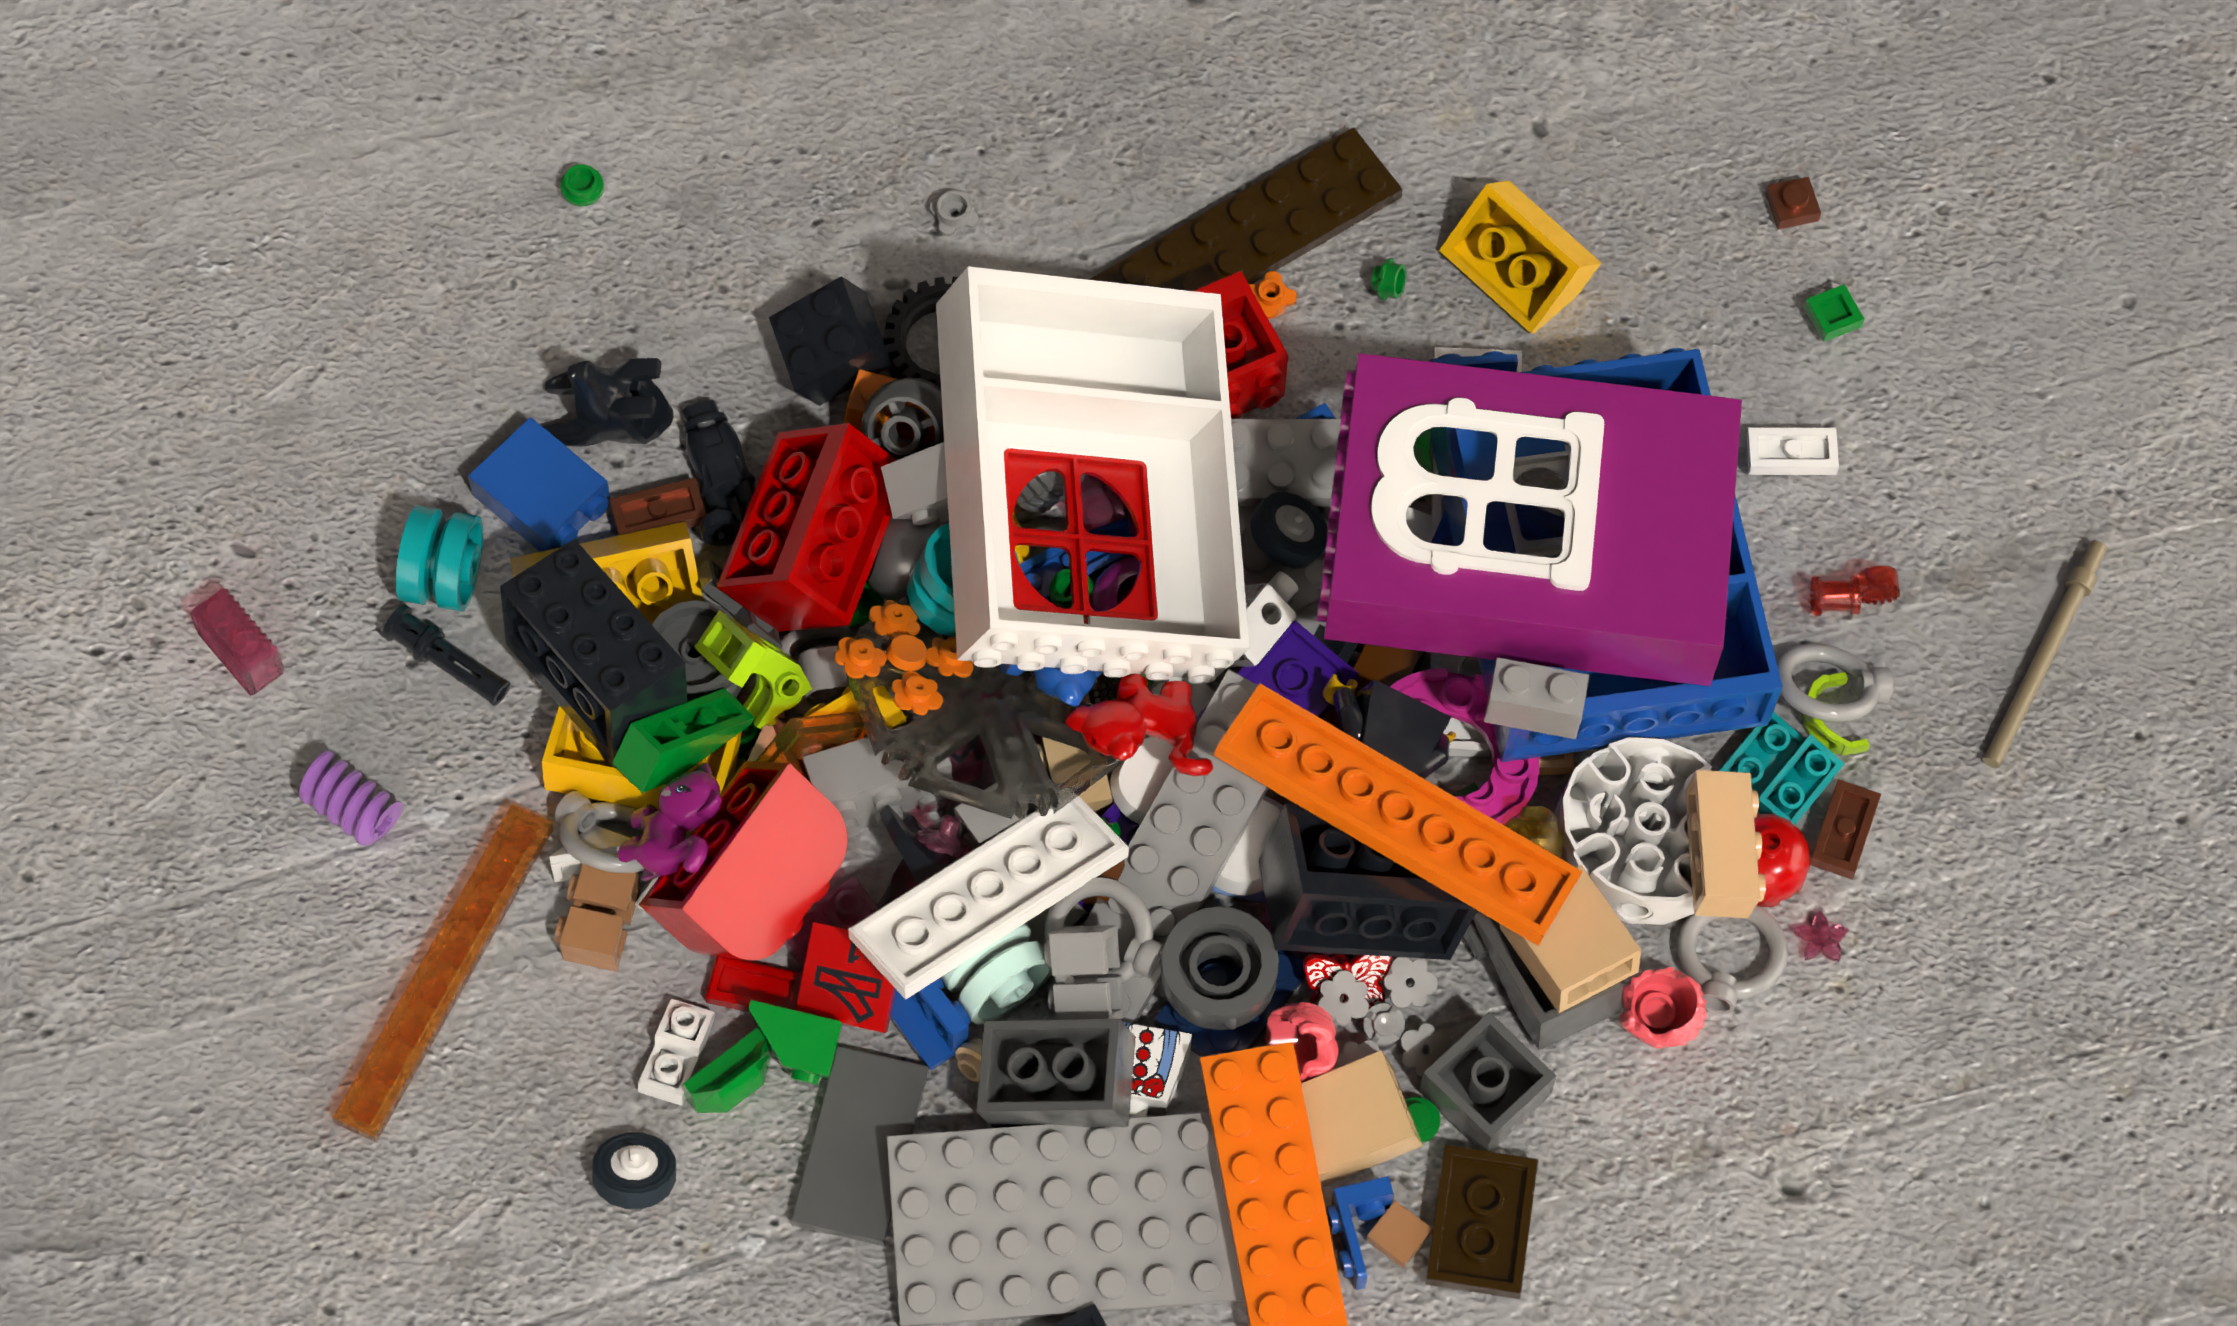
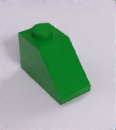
(799, 1040)

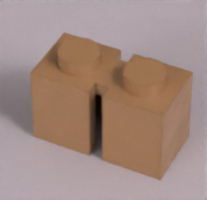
(596, 919)

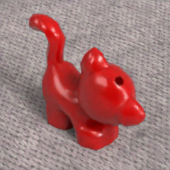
(1121, 724)

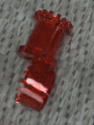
(1868, 587)

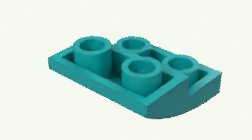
(1784, 768)

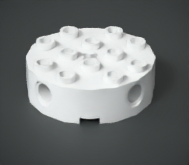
(1630, 828)

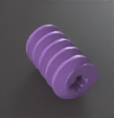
(346, 802)

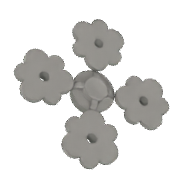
(1384, 1021)

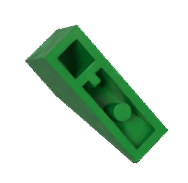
(679, 738)

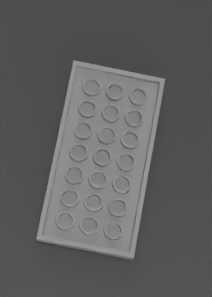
(1059, 1221)

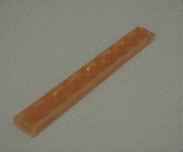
(443, 973)

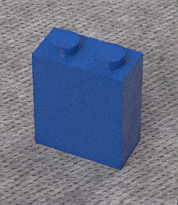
(540, 487)

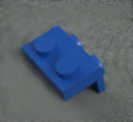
(931, 1023)

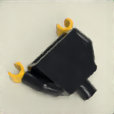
(1392, 724)

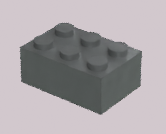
(1056, 1073)

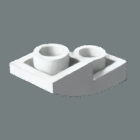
(676, 1051)

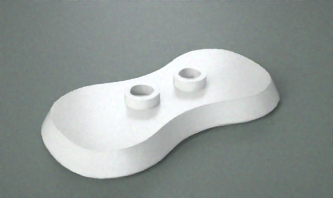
(1139, 780)

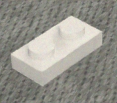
(1792, 451)

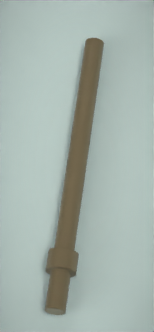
(2079, 585)

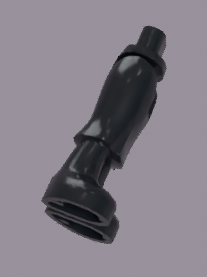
(719, 468)

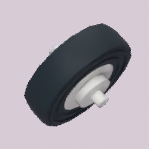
(634, 1170)

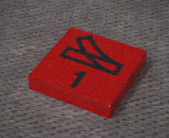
(843, 982)

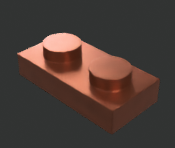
(658, 507)
(1845, 829)

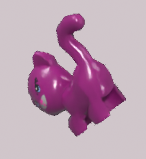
(683, 806)

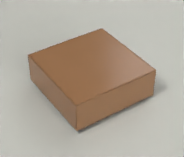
(1399, 1234)

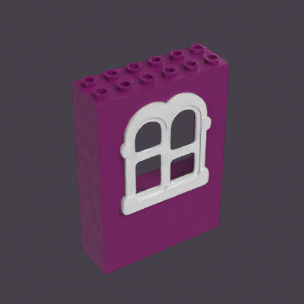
(1641, 532)

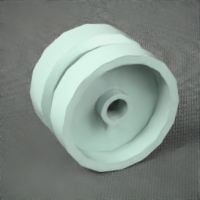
(1000, 976)

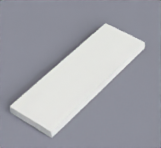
(986, 895)

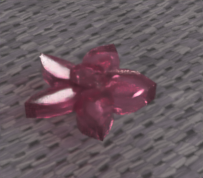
(1822, 938)

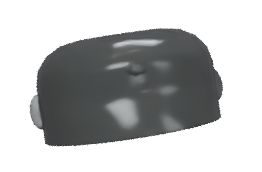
(1225, 935)

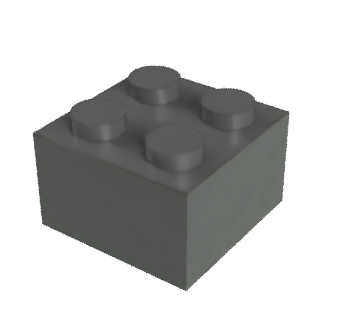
(1487, 1083)

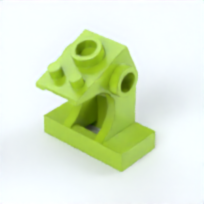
(778, 677)

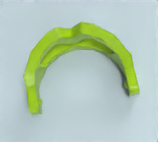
(1838, 744)

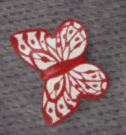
(1364, 968)

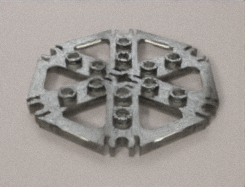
(1004, 734)

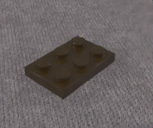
(1482, 1222)

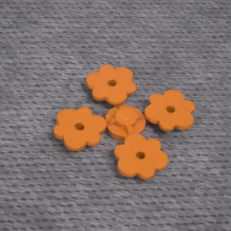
(905, 653)

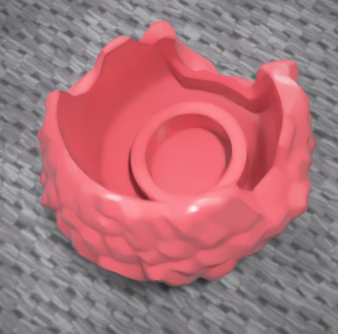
(1663, 1008)
(1312, 1036)

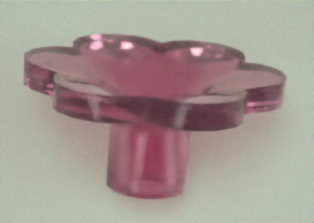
(945, 839)

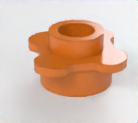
(1283, 296)

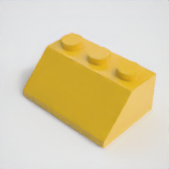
(1519, 255)

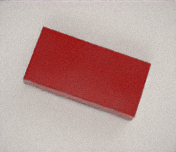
(739, 982)

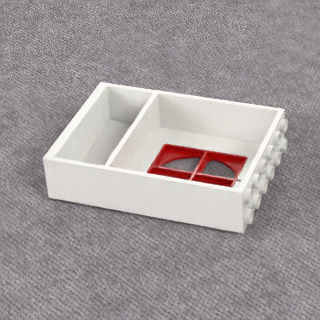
(1108, 389)

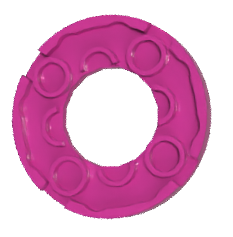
(1466, 700)

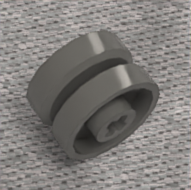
(682, 628)

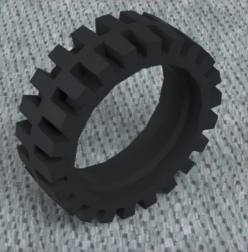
(899, 323)

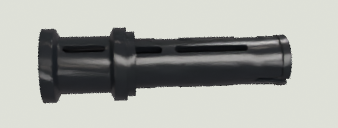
(426, 648)

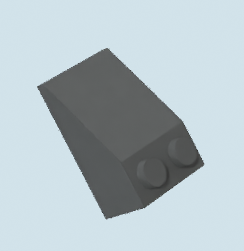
(1529, 1000)

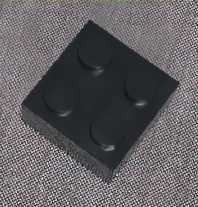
(829, 340)

